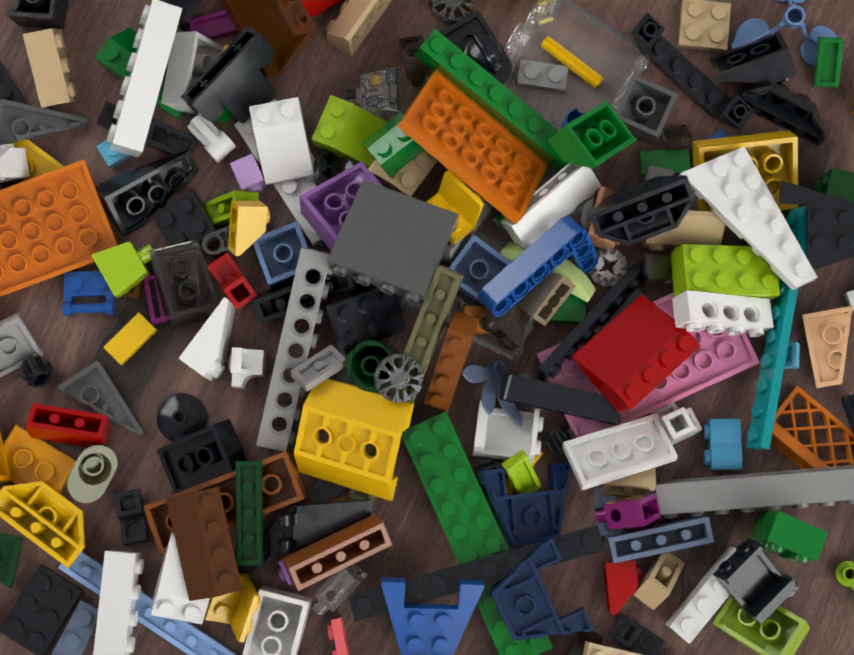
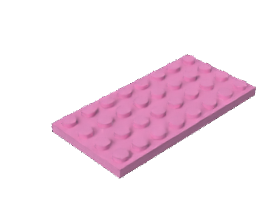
(712, 362)

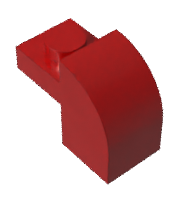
(232, 280)

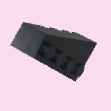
(39, 13)

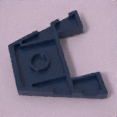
(532, 515)
(526, 603)

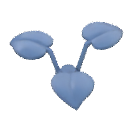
(793, 18)

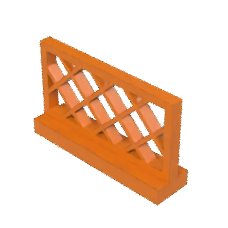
(795, 450)

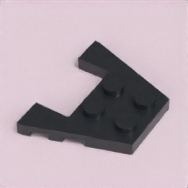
(828, 224)

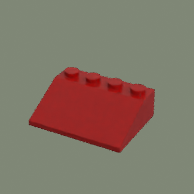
(634, 353)

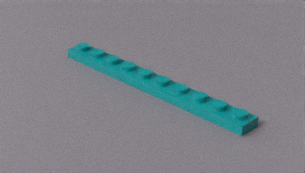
(775, 350)

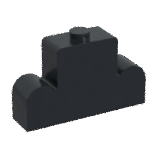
(233, 79)

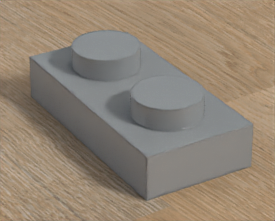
(542, 76)
(318, 368)

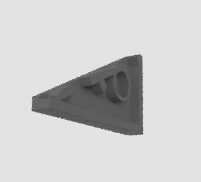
(26, 122)
(97, 390)

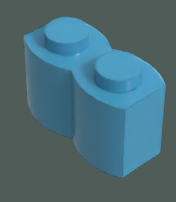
(723, 443)

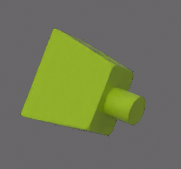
(123, 266)

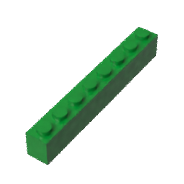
(491, 95)

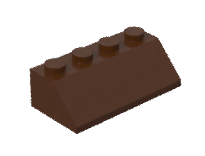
(204, 544)

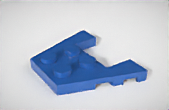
(429, 627)

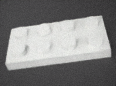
(619, 451)

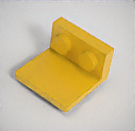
(458, 198)
(235, 608)

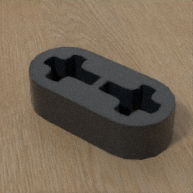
(325, 167)

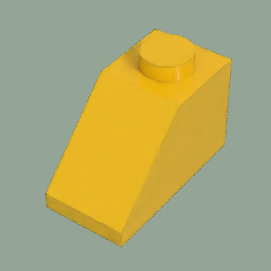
(246, 224)

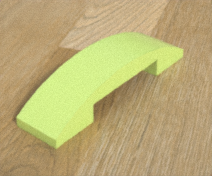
(584, 287)

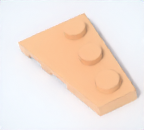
(827, 344)

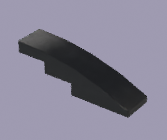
(159, 136)

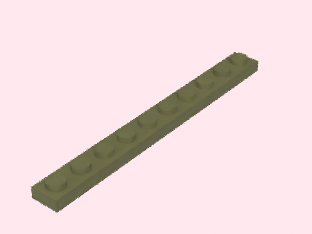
(424, 336)

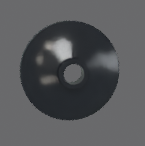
(194, 416)

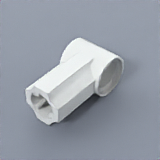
(214, 141)

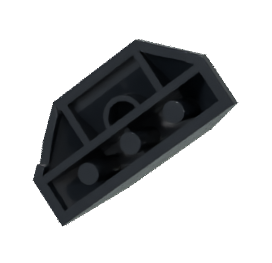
(786, 110)
(643, 210)

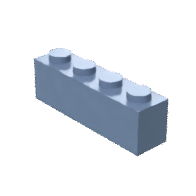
(659, 538)

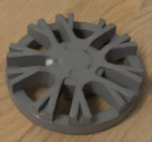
(451, 5)
(398, 378)

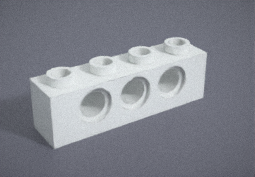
(722, 313)

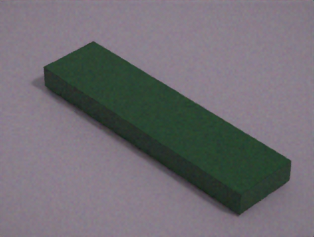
(249, 513)

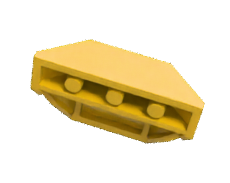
(45, 519)

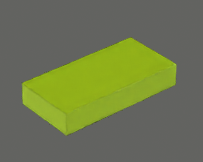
(521, 473)

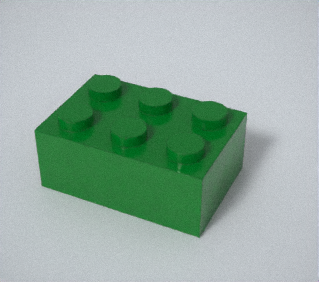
(788, 536)

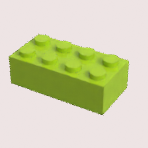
(722, 271)

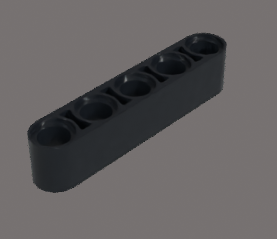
(558, 399)

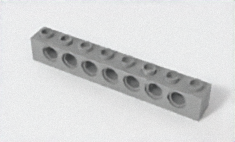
(269, 435)

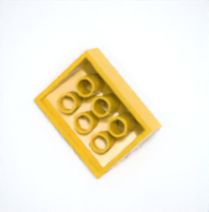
(772, 154)

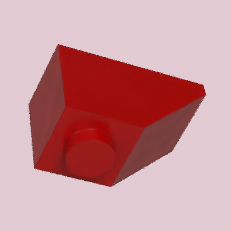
(620, 583)

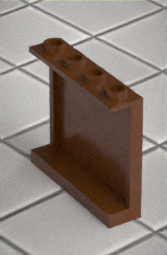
(282, 24)

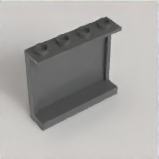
(392, 242)

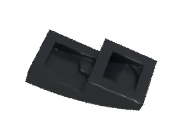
(131, 517)
(636, 636)

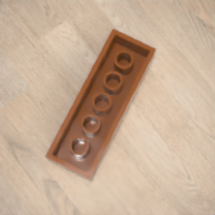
(280, 489)

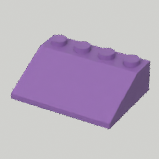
(330, 202)

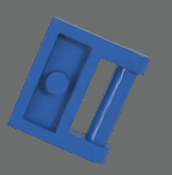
(87, 285)

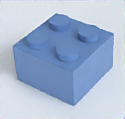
(279, 253)
(479, 266)

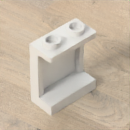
(501, 438)

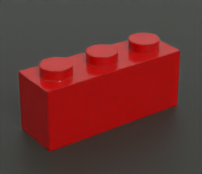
(68, 425)

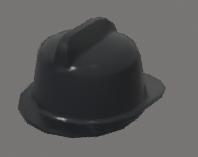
(490, 56)

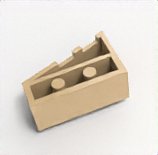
(50, 67)

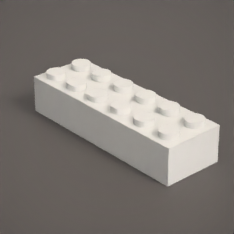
(145, 78)

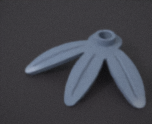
(492, 376)

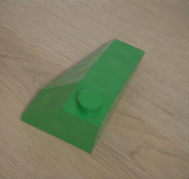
(115, 58)

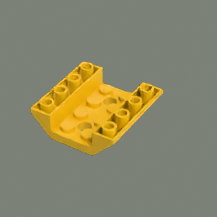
(352, 421)

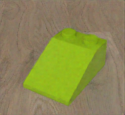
(344, 129)
(775, 636)

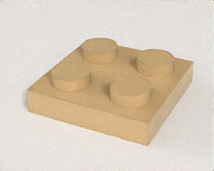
(704, 25)

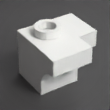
(245, 365)
(678, 422)

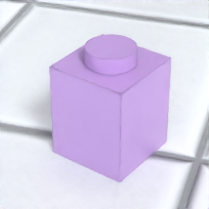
(248, 174)

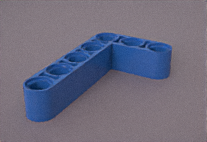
(561, 242)

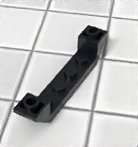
(688, 77)

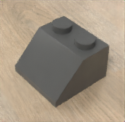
(645, 108)

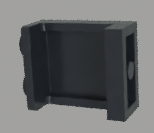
(753, 581)

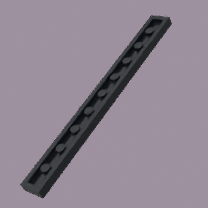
(488, 568)

